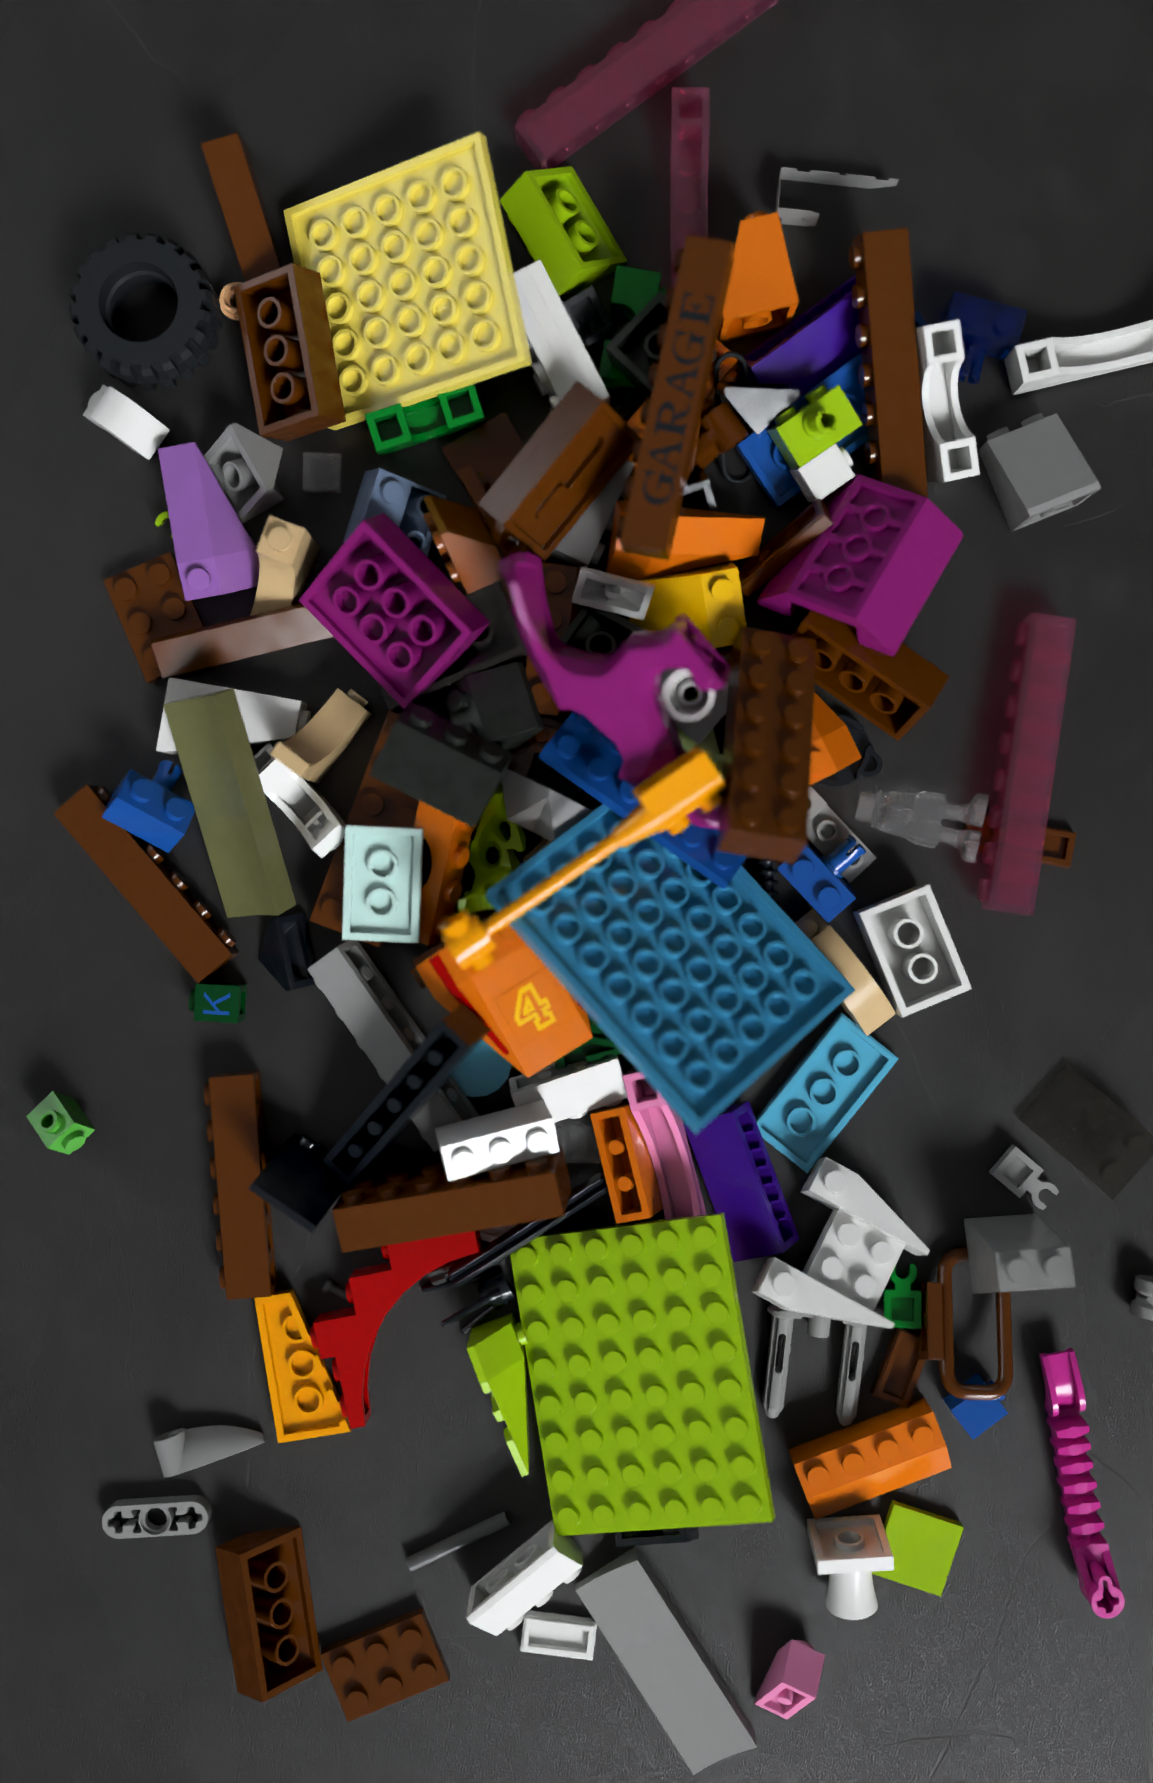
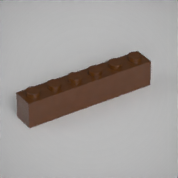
(148, 885)
(238, 1160)

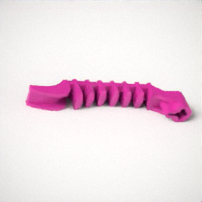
(1089, 1548)

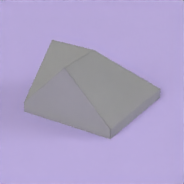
(246, 470)
(539, 807)

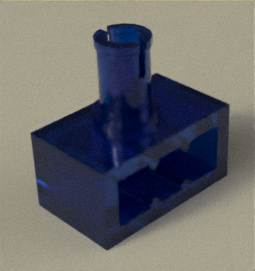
(985, 330)

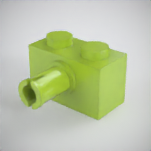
(814, 426)

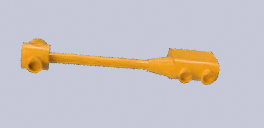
(662, 805)

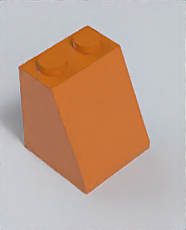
(761, 280)

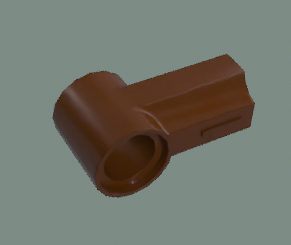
(718, 434)

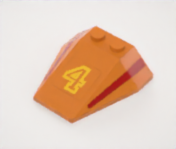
(516, 997)

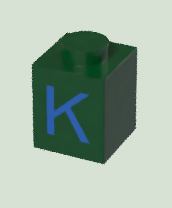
(218, 1002)

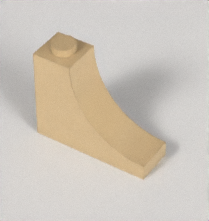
(285, 564)
(324, 737)

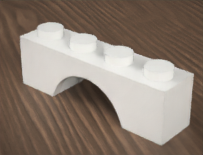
(947, 440)

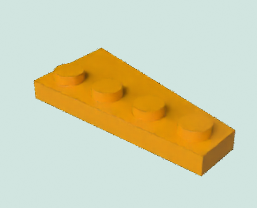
(298, 1380)

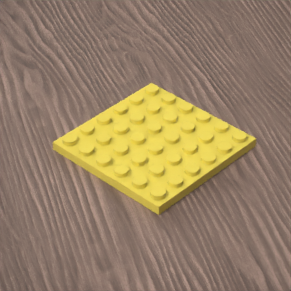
(414, 278)

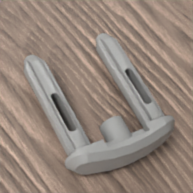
(818, 1327)

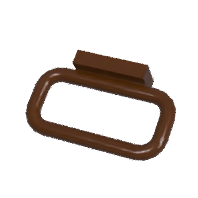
(937, 1332)

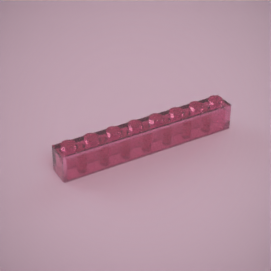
(630, 76)
(1027, 765)

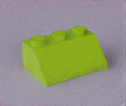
(562, 228)

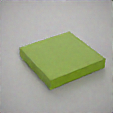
(921, 1547)

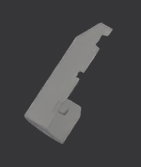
(810, 218)

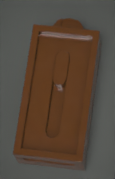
(558, 473)

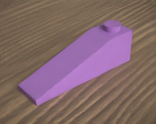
(207, 535)

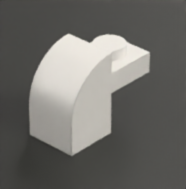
(126, 421)

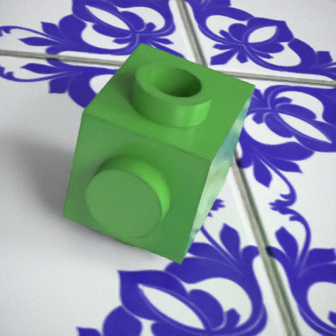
(60, 1123)

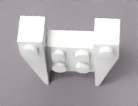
(850, 1256)

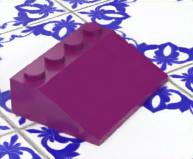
(393, 609)

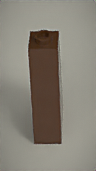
(242, 205)

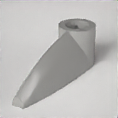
(195, 1447)

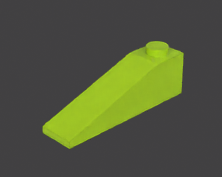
(500, 1366)

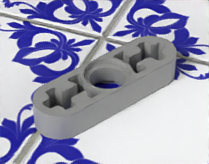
(130, 1507)

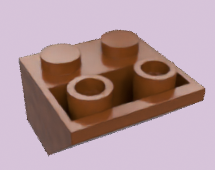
(463, 543)

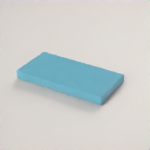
(824, 1092)

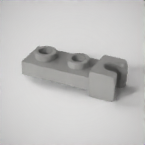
(828, 831)

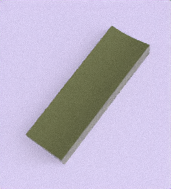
(230, 804)

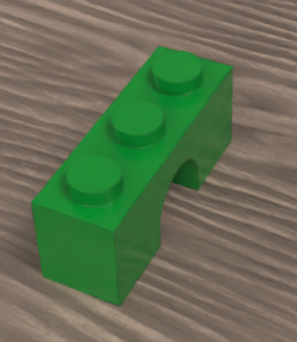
(630, 294)
(404, 427)

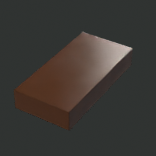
(899, 1368)

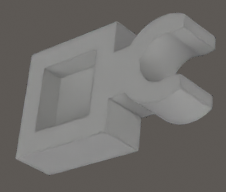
(1020, 1175)

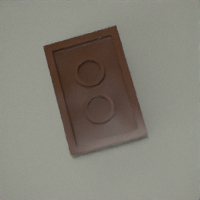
(151, 607)
(385, 1664)

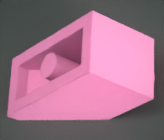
(791, 1679)

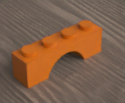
(450, 853)

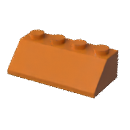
(870, 1458)

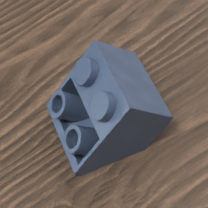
(399, 500)

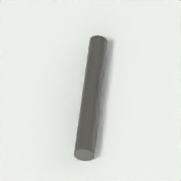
(458, 1541)

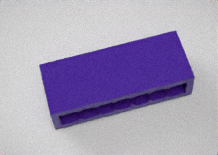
(810, 344)
(743, 1183)

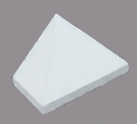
(612, 593)

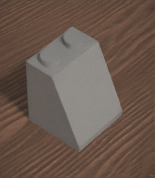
(1036, 470)
(1016, 1254)

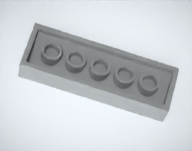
(666, 1661)

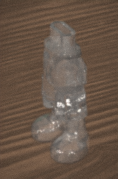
(920, 817)

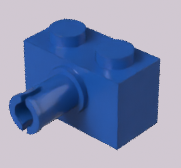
(150, 807)
(821, 877)

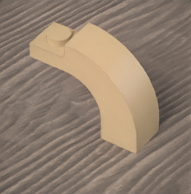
(868, 1003)

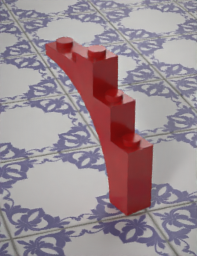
(374, 1290)

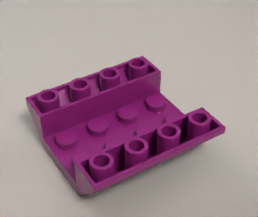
(870, 563)

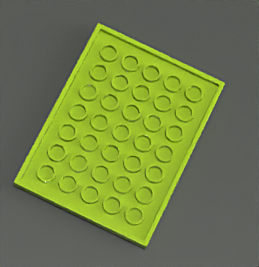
(642, 1377)

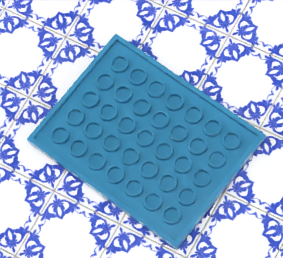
(673, 967)

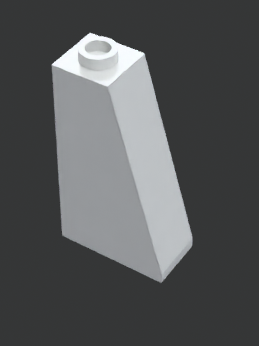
(264, 716)

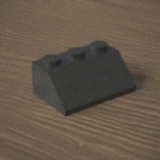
(441, 764)

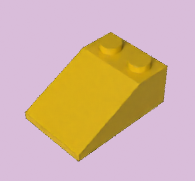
(706, 595)

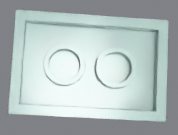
(382, 883)

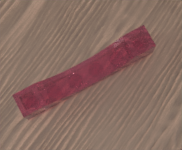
(688, 167)

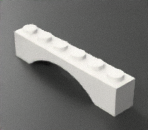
(1078, 357)

